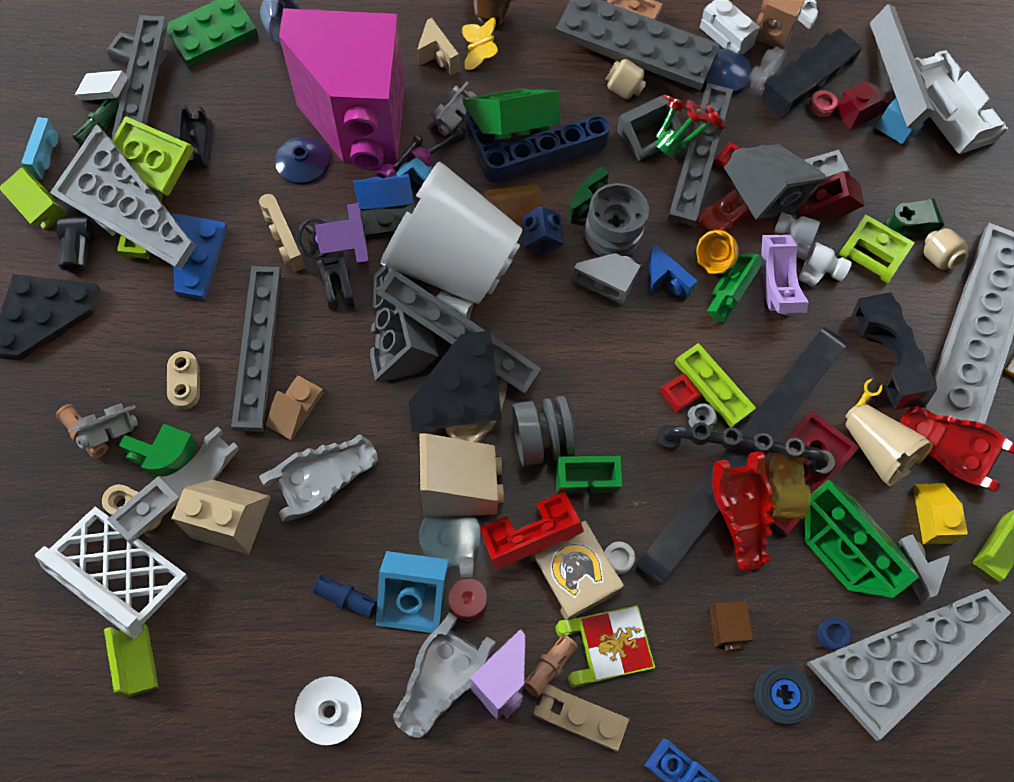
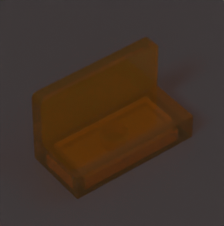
(516, 201)

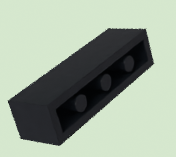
(810, 72)

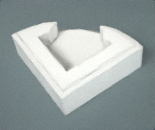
(808, 13)

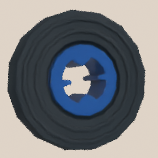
(772, 706)

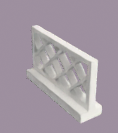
(97, 595)

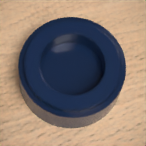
(834, 634)

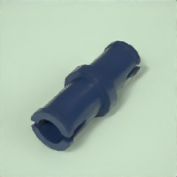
(345, 596)

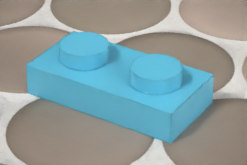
(39, 148)

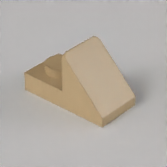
(436, 45)

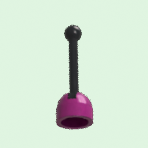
(425, 154)
(390, 170)

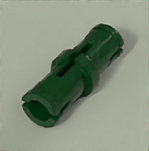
(101, 117)

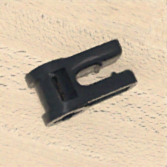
(334, 270)

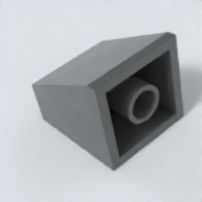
(772, 179)

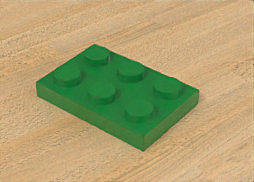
(210, 30)

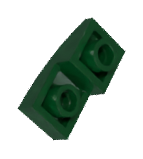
(581, 200)

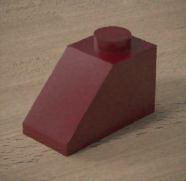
(861, 104)
(834, 198)

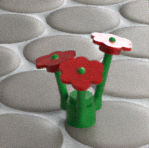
(671, 141)

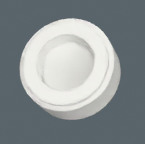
(620, 556)

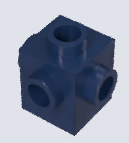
(542, 230)

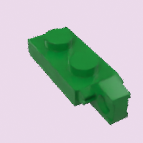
(733, 285)

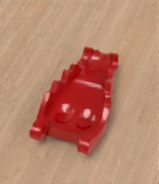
(961, 446)
(746, 505)

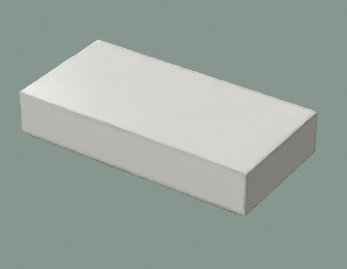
(101, 85)

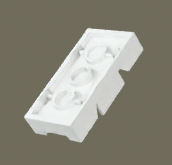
(959, 104)

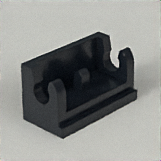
(197, 132)

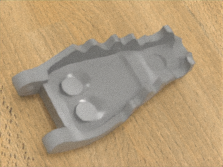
(315, 476)
(439, 677)

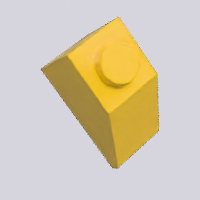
(939, 514)

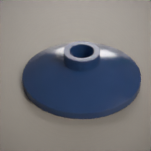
(304, 168)

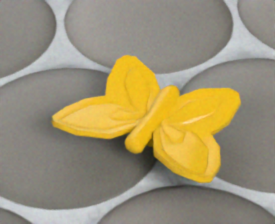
(482, 44)

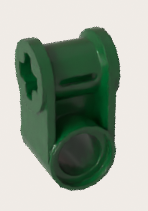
(916, 218)

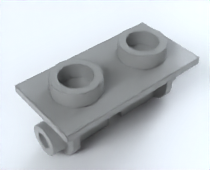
(445, 116)
(92, 430)

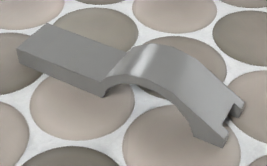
(164, 492)

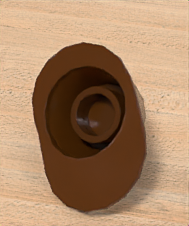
(492, 9)

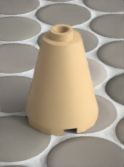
(886, 443)

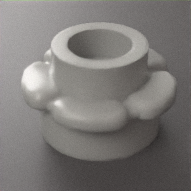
(702, 410)

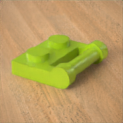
(881, 242)

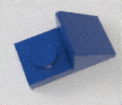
(665, 270)

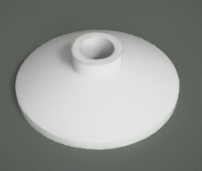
(313, 702)

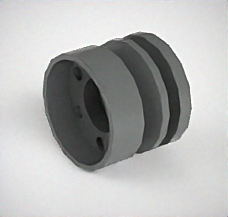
(616, 220)
(543, 430)

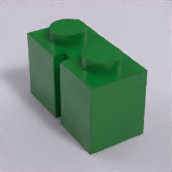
(598, 473)

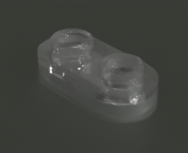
(770, 65)

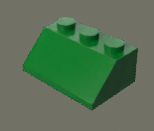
(515, 111)

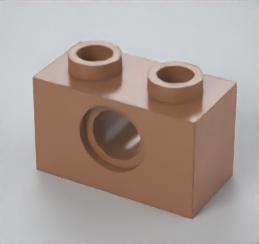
(778, 21)

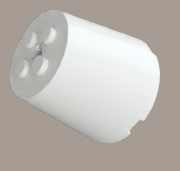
(453, 238)

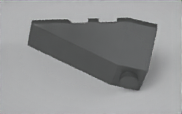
(401, 343)

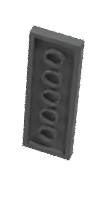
(638, 39)

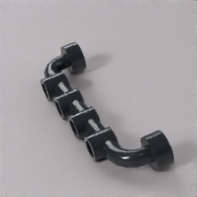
(820, 461)

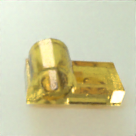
(791, 494)

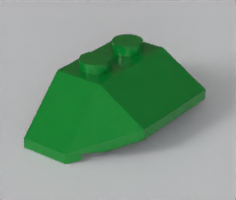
(855, 544)

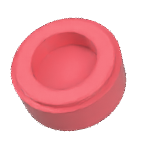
(823, 103)

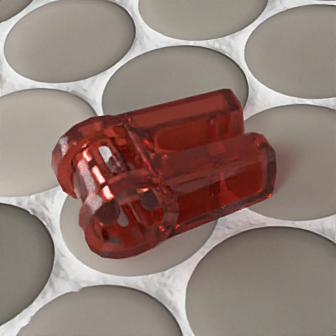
(715, 215)

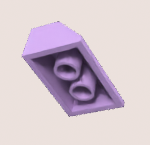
(501, 678)

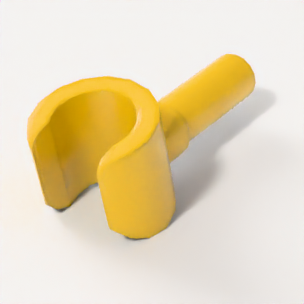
(867, 394)

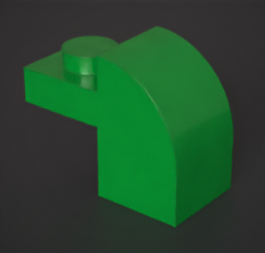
(167, 454)

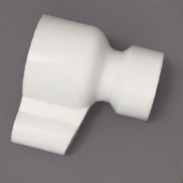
(822, 261)

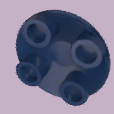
(729, 71)

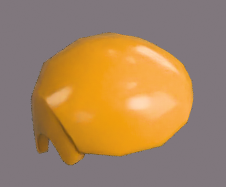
(717, 251)

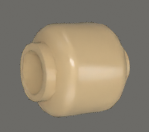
(626, 79)
(945, 249)

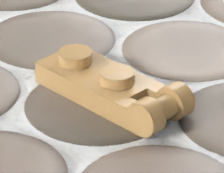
(281, 231)
(582, 718)

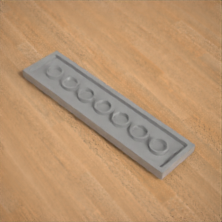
(979, 332)

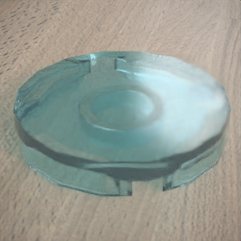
(441, 537)

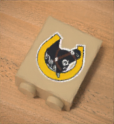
(579, 573)

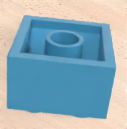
(411, 591)

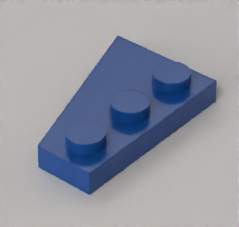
(197, 272)

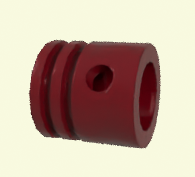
(468, 600)

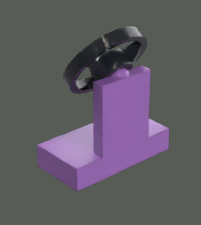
(335, 236)

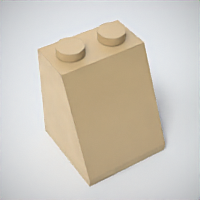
(458, 477)
(221, 514)

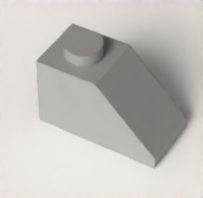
(608, 275)

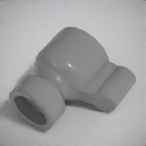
(801, 229)

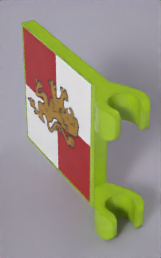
(612, 644)

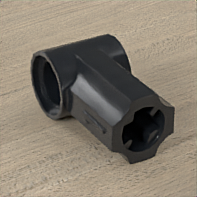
(74, 238)

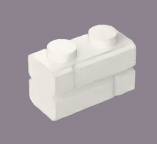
(729, 26)

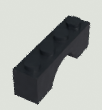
(882, 320)

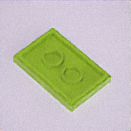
(153, 154)

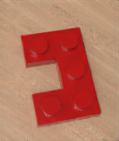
(558, 525)

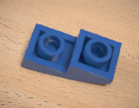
(383, 192)
(674, 766)

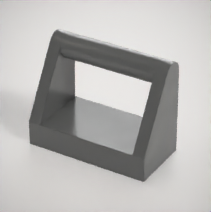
(641, 118)

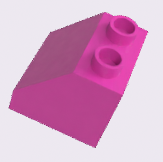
(348, 80)

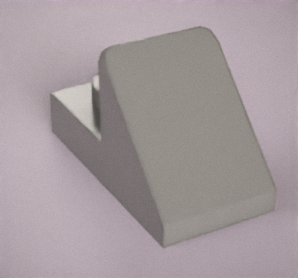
(929, 574)

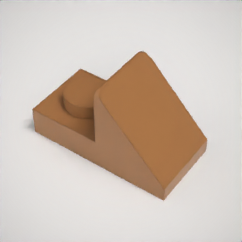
(293, 407)

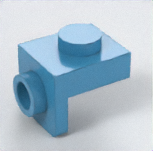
(416, 170)

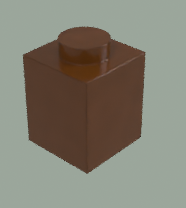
(731, 625)

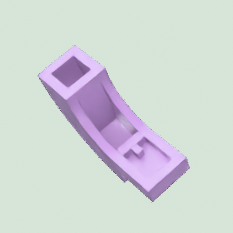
(780, 275)

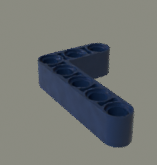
(534, 147)

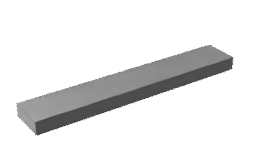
(901, 67)

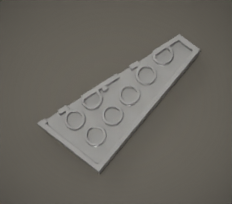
(114, 194)
(900, 666)

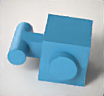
(894, 125)

